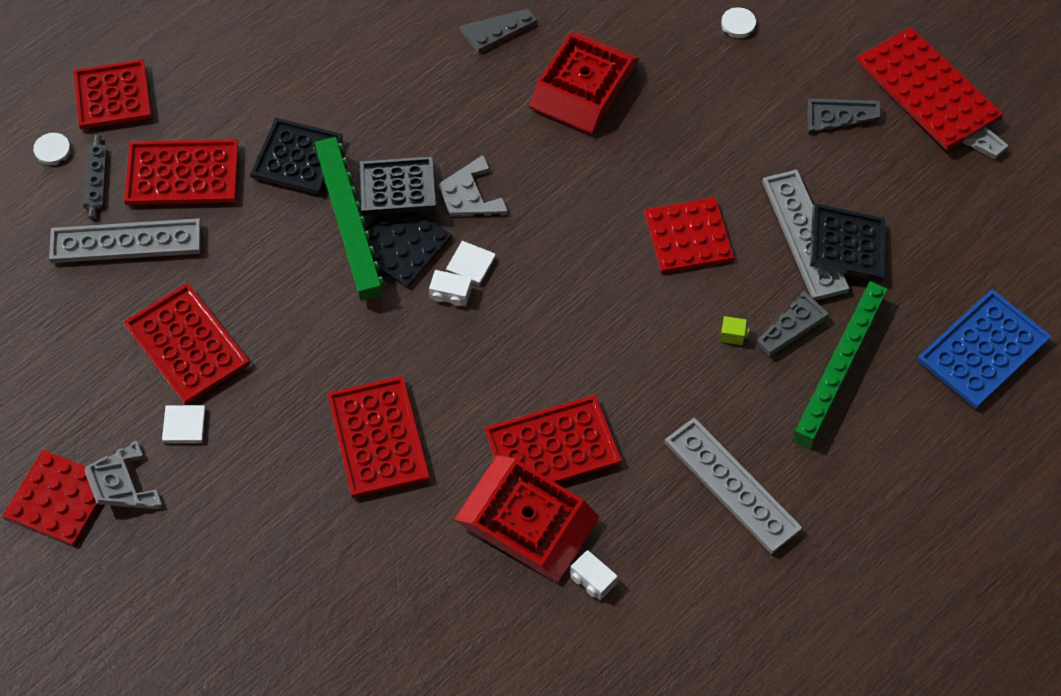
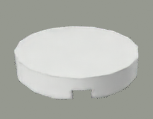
(738, 22)
(52, 148)

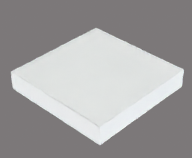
(471, 262)
(184, 424)

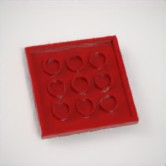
(112, 94)
(688, 235)
(54, 499)

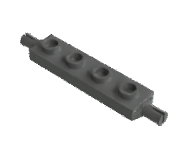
(94, 177)

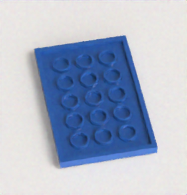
(983, 348)

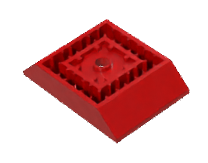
(577, 97)
(547, 538)

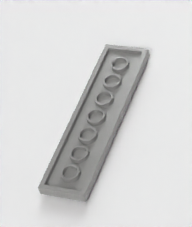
(795, 217)
(125, 240)
(733, 485)

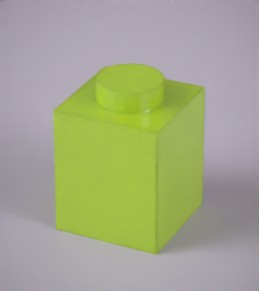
(734, 330)

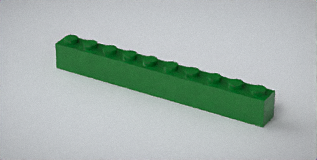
(348, 219)
(839, 365)

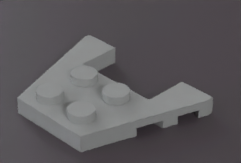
(462, 195)
(112, 483)

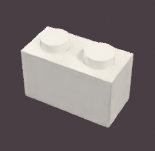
(450, 288)
(593, 575)

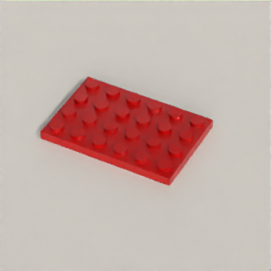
(181, 172)
(186, 343)
(377, 437)
(558, 440)

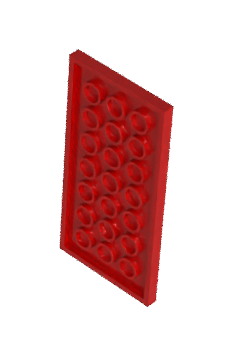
(929, 88)

